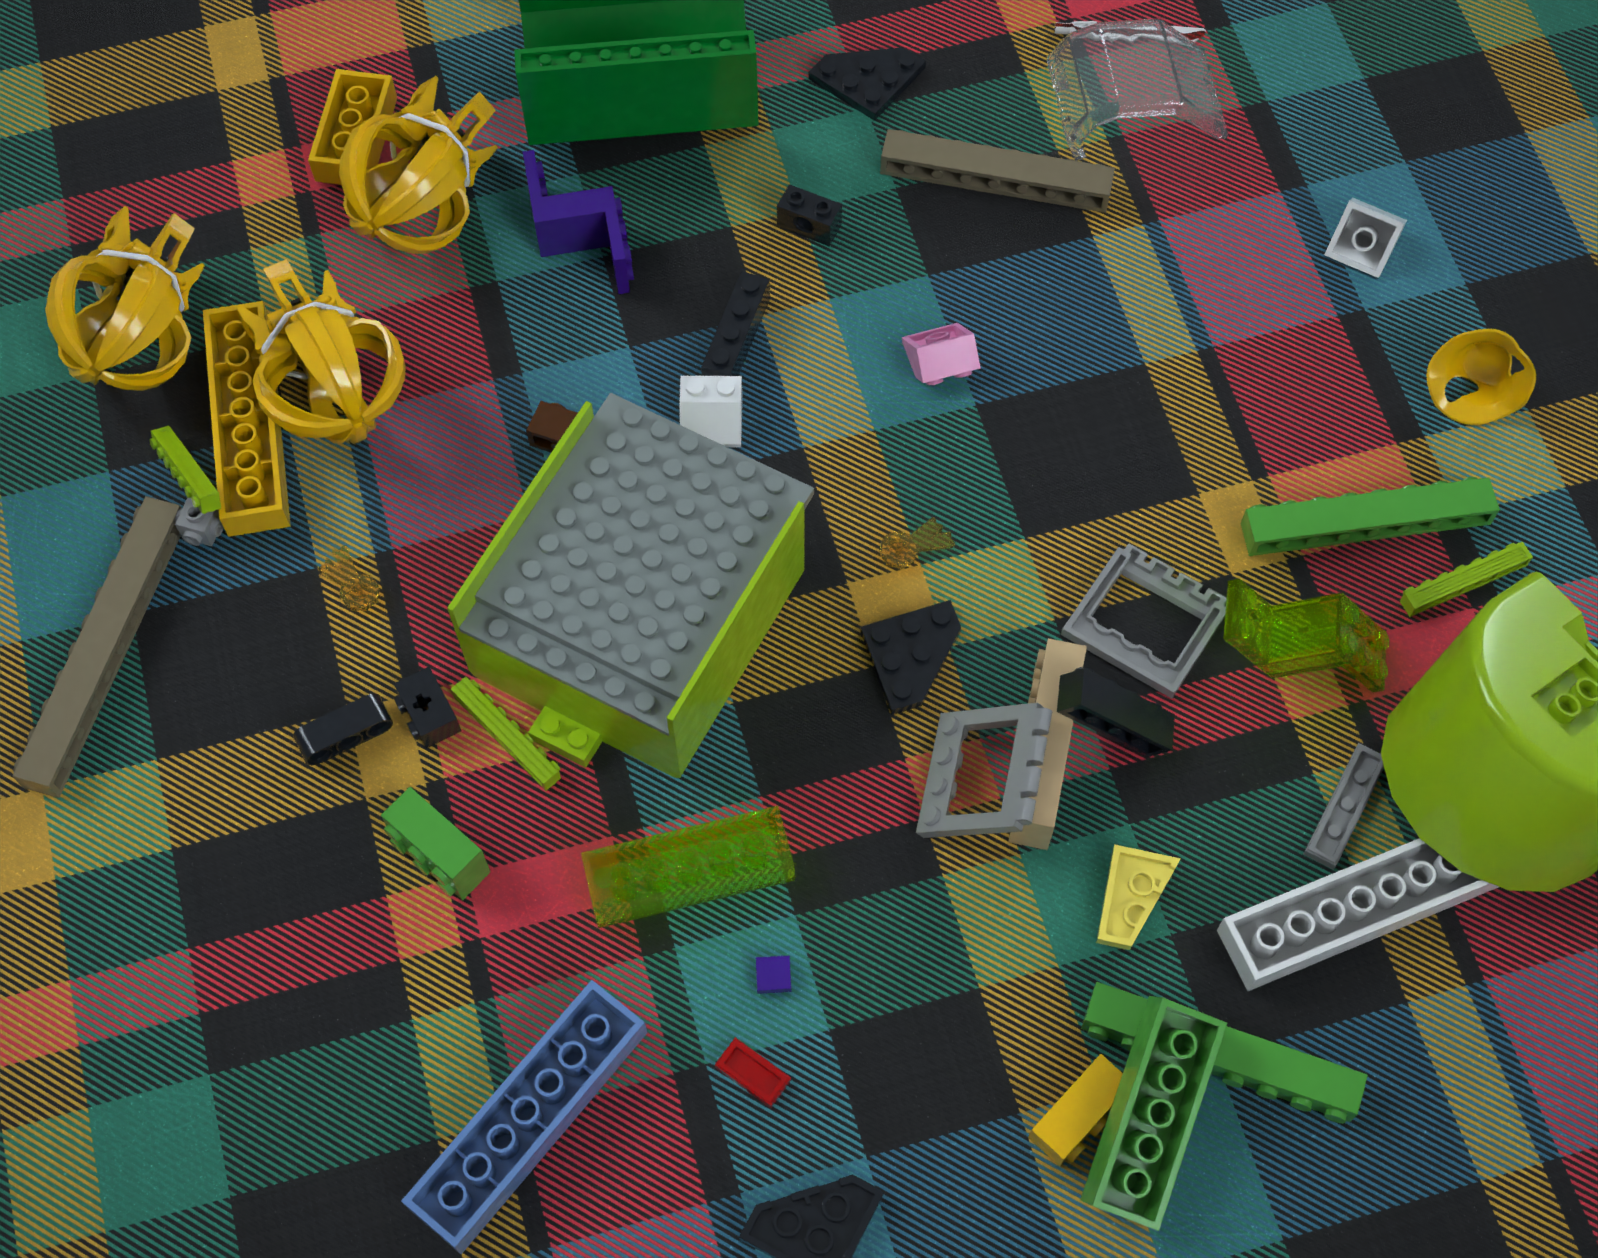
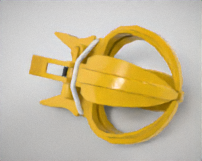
(435, 176)
(147, 307)
(324, 341)

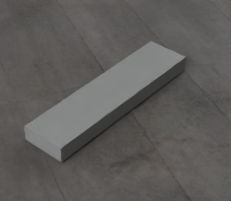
(1345, 806)

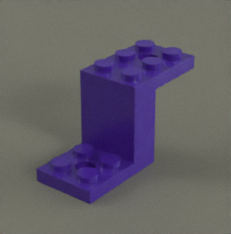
(579, 221)

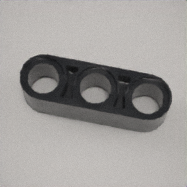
(343, 729)

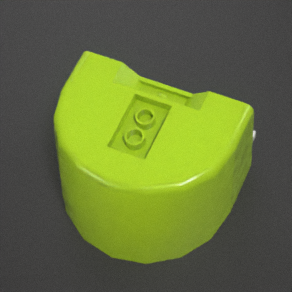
(1503, 744)

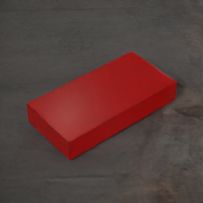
(752, 1072)

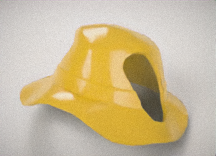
(1487, 361)

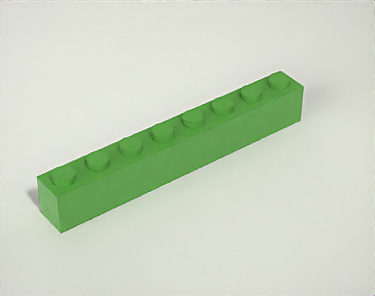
(1369, 516)
(1243, 1059)

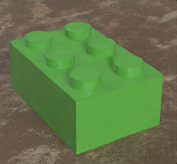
(435, 844)

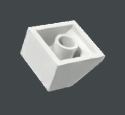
(1365, 237)
(712, 407)

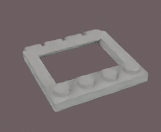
(1137, 659)
(1022, 778)

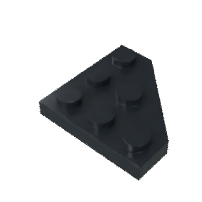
(868, 78)
(911, 652)
(814, 1221)

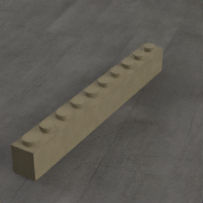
(99, 649)

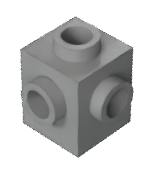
(198, 527)

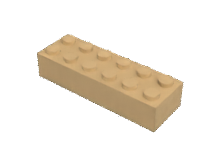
(1052, 662)

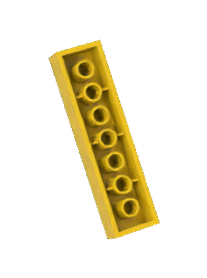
(244, 437)

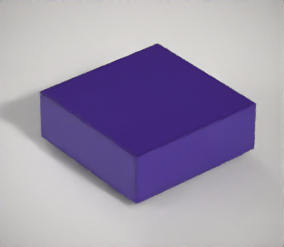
(773, 974)

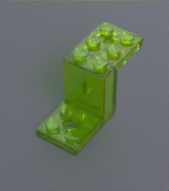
(1306, 635)

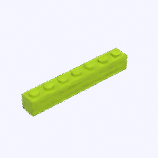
(185, 470)
(1465, 578)
(506, 733)

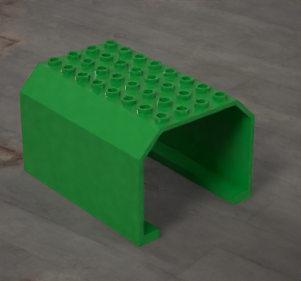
(634, 68)

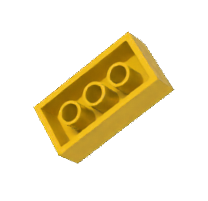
(350, 101)

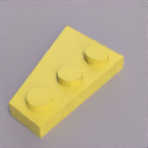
(1131, 893)

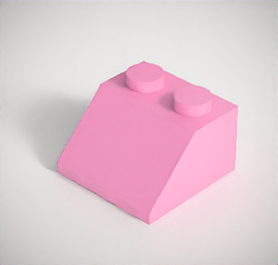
(942, 353)

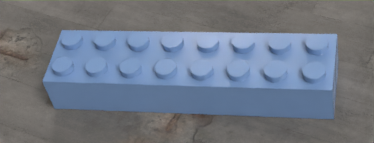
(525, 1116)

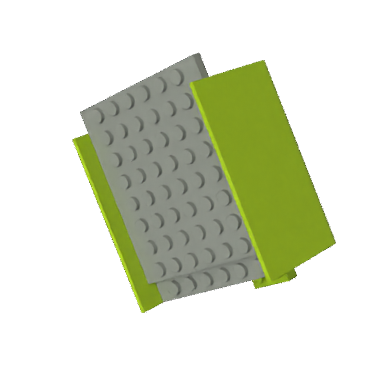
(632, 585)

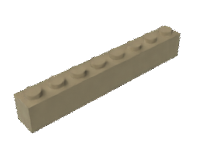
(997, 170)

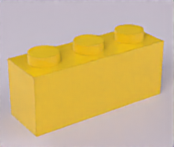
(1078, 1112)

